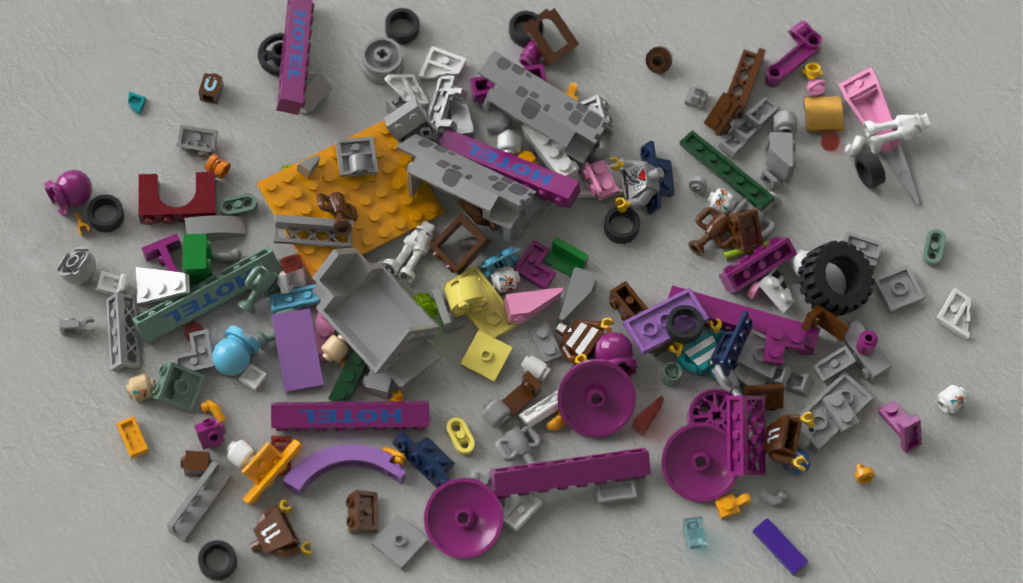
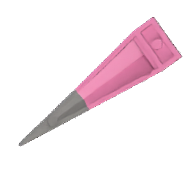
(869, 103)

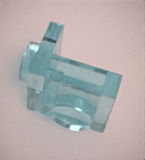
(694, 533)

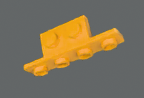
(266, 467)

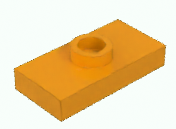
(132, 437)

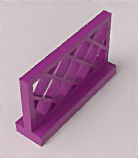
(738, 439)

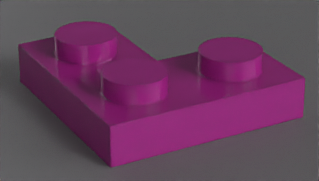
(530, 266)
(779, 339)

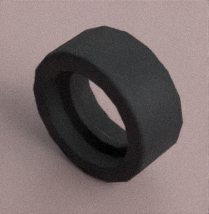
(402, 13)
(523, 16)
(870, 170)
(105, 200)
(620, 237)
(691, 312)
(213, 545)

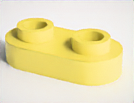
(460, 437)

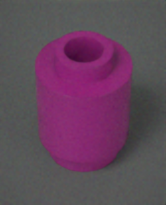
(530, 55)
(866, 342)

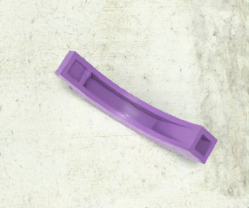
(338, 457)

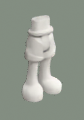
(906, 126)
(416, 242)

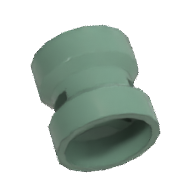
(673, 370)

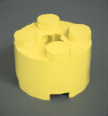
(466, 295)

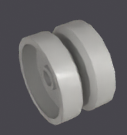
(380, 58)

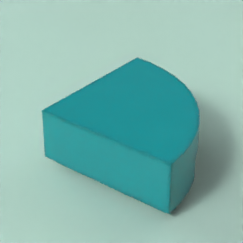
(136, 102)

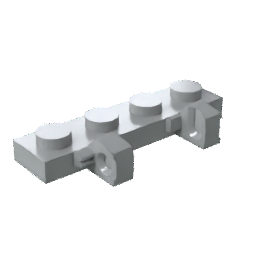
(444, 94)

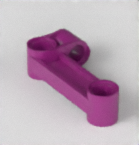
(803, 35)

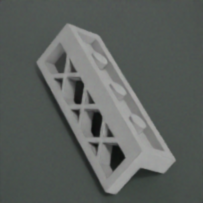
(308, 224)
(119, 329)
(198, 502)

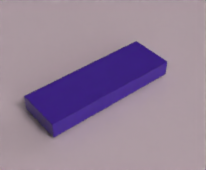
(780, 546)

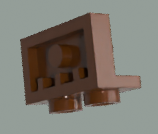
(723, 114)
(746, 230)
(773, 395)
(362, 511)

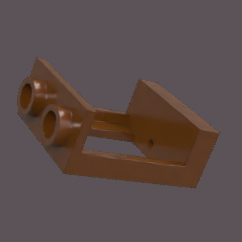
(540, 42)

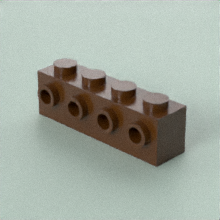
(628, 305)

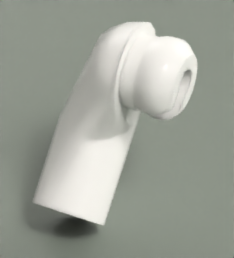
(854, 149)

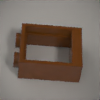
(476, 250)

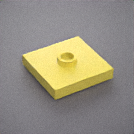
(486, 356)

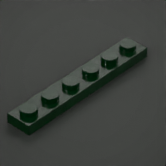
(726, 170)

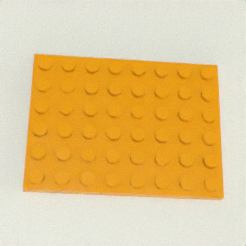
(380, 199)

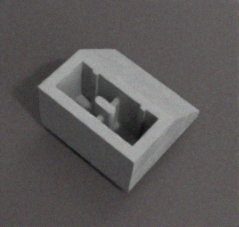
(410, 120)
(780, 155)

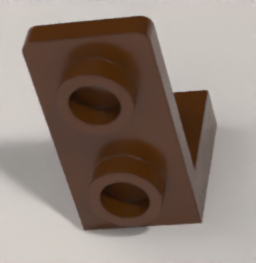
(821, 317)
(523, 394)

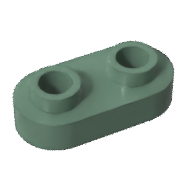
(237, 204)
(932, 248)

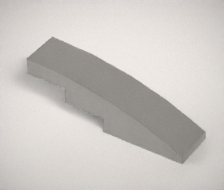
(748, 126)

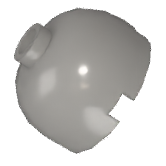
(78, 266)

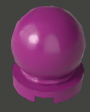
(71, 189)
(617, 349)

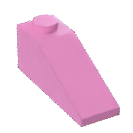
(526, 305)

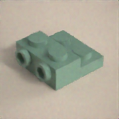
(178, 386)

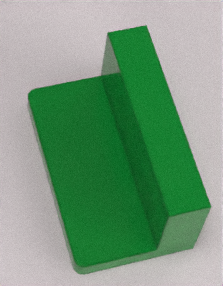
(565, 257)

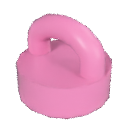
(816, 87)

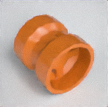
(218, 166)

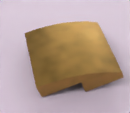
(824, 114)

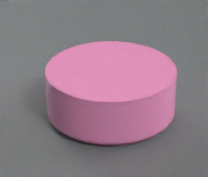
(754, 291)

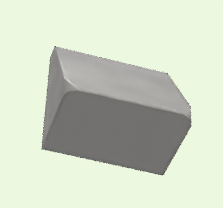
(308, 166)
(770, 179)
(800, 384)

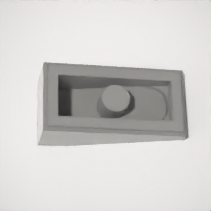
(462, 118)

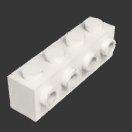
(549, 154)

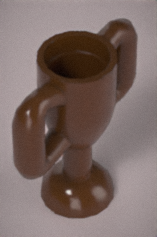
(337, 208)
(713, 231)

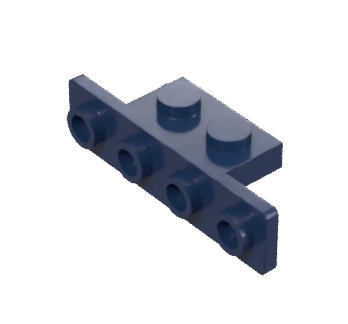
(665, 183)
(730, 344)
(426, 458)

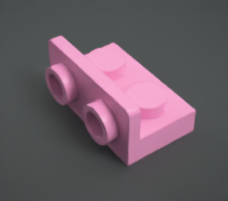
(600, 180)

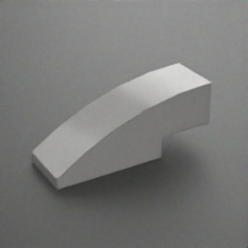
(216, 226)

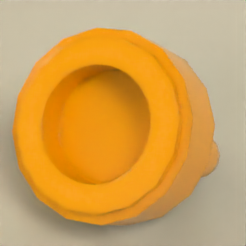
(863, 474)

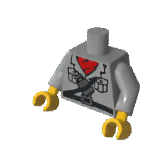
(639, 182)

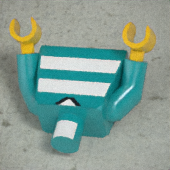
(697, 355)

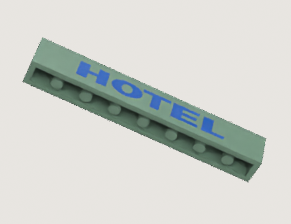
(202, 297)

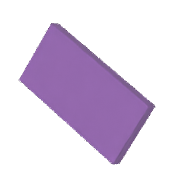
(649, 326)
(297, 350)

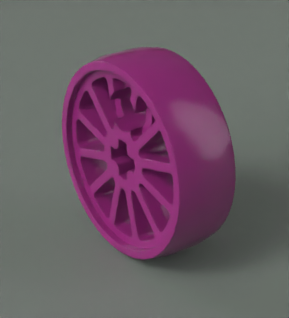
(703, 400)

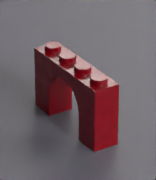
(153, 210)

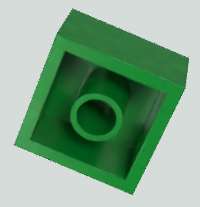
(197, 257)

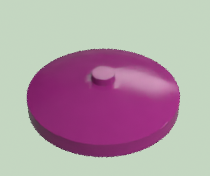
(596, 398)
(697, 462)
(463, 518)

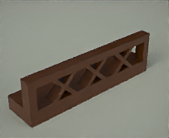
(752, 76)

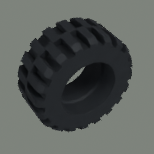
(854, 268)

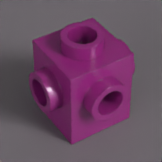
(210, 433)

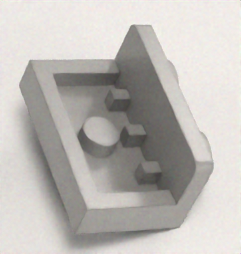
(197, 138)

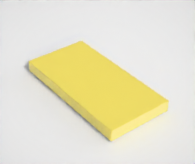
(492, 317)

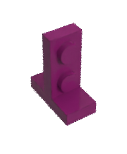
(161, 249)
(905, 427)

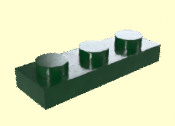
(348, 378)

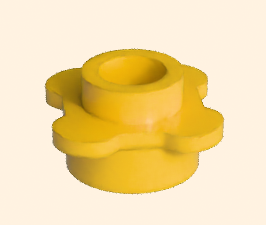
(812, 71)

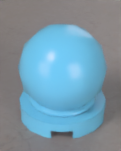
(233, 354)

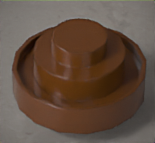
(659, 59)

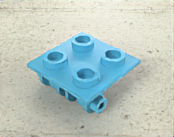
(505, 259)

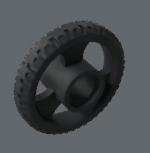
(265, 55)

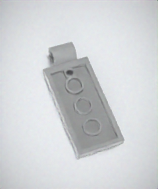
(825, 426)

